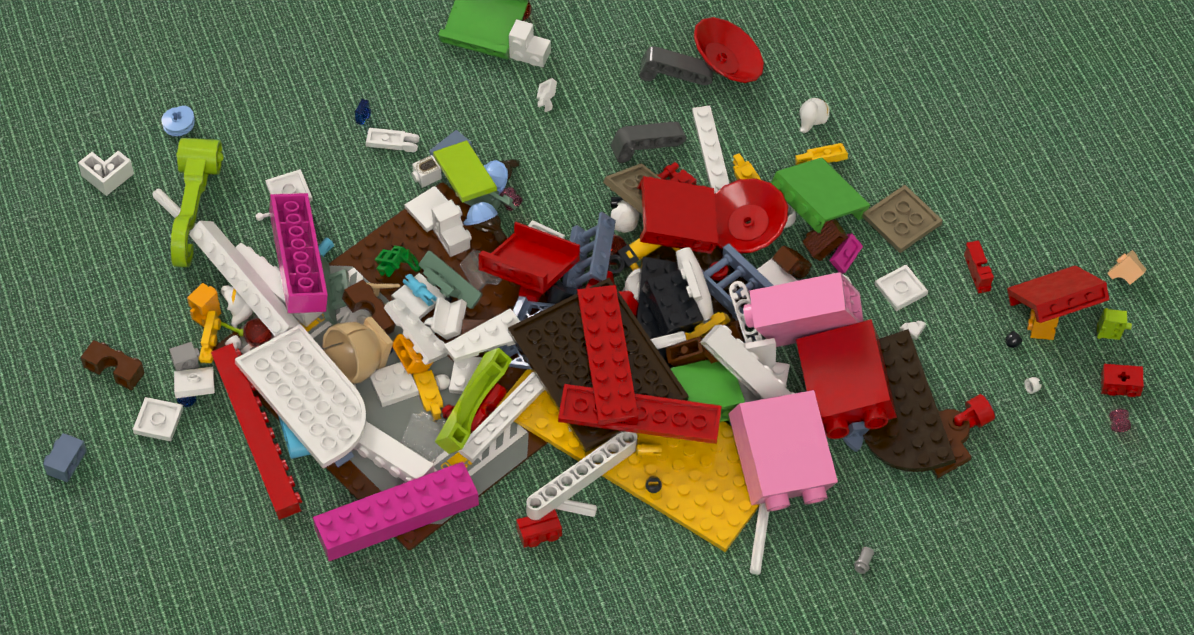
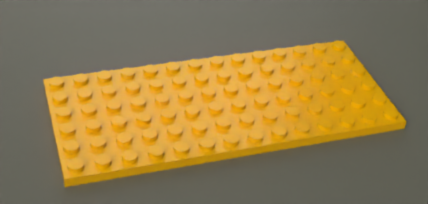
(685, 470)

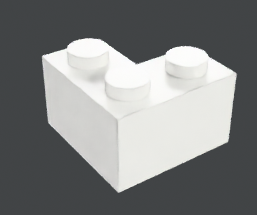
(526, 46)
(106, 175)
(449, 228)

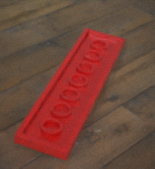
(607, 355)
(655, 415)

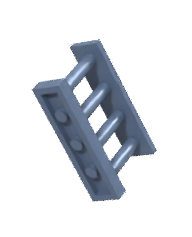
(601, 252)
(742, 269)

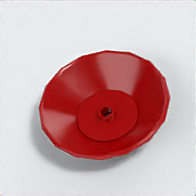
(728, 50)
(754, 202)

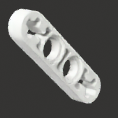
(734, 296)

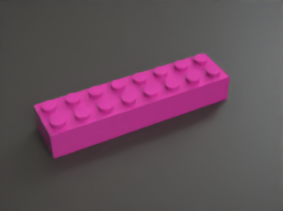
(298, 253)
(395, 511)

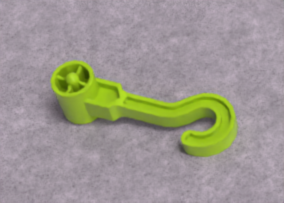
(196, 160)

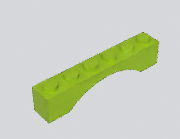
(458, 425)

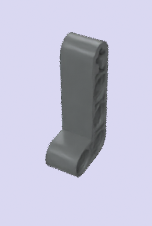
(674, 64)
(646, 137)

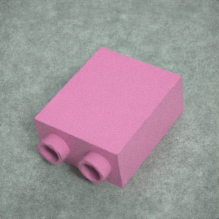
(803, 308)
(783, 450)

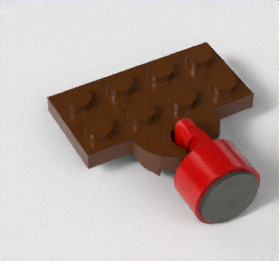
(957, 428)

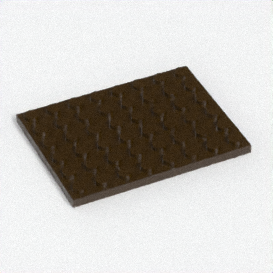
(558, 356)

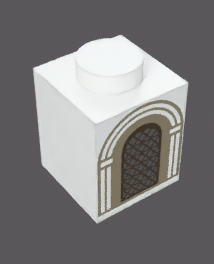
(426, 171)

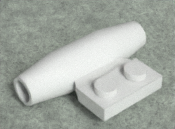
(697, 286)

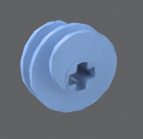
(178, 121)

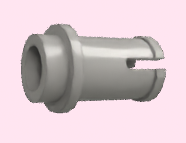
(863, 561)

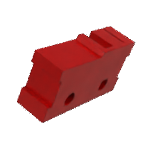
(981, 275)

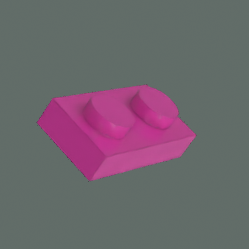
(846, 253)

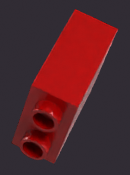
(847, 377)

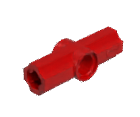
(488, 405)

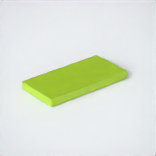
(464, 171)

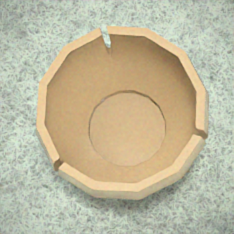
(362, 351)

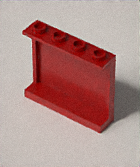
(678, 215)
(531, 258)
(1059, 293)

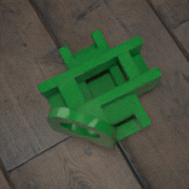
(393, 258)

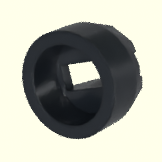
(1013, 340)
(653, 488)

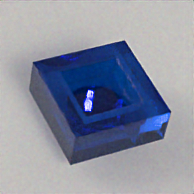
(362, 112)

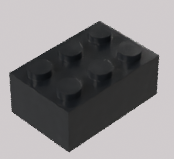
(671, 303)

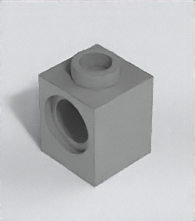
(185, 357)

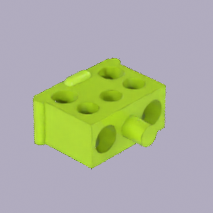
(1112, 324)

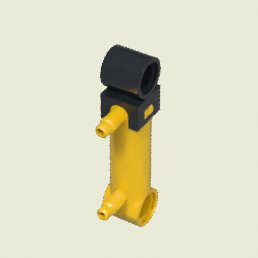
(630, 254)

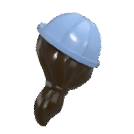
(501, 172)
(485, 218)

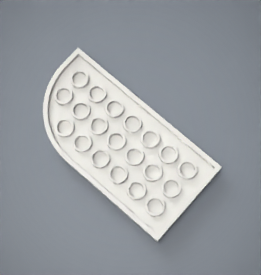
(307, 393)

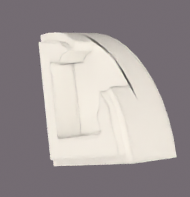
(915, 328)

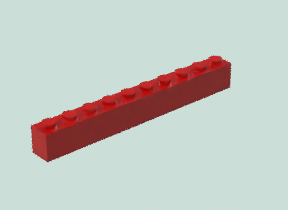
(257, 434)

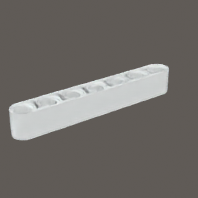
(578, 482)

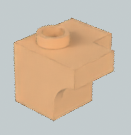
(1127, 268)

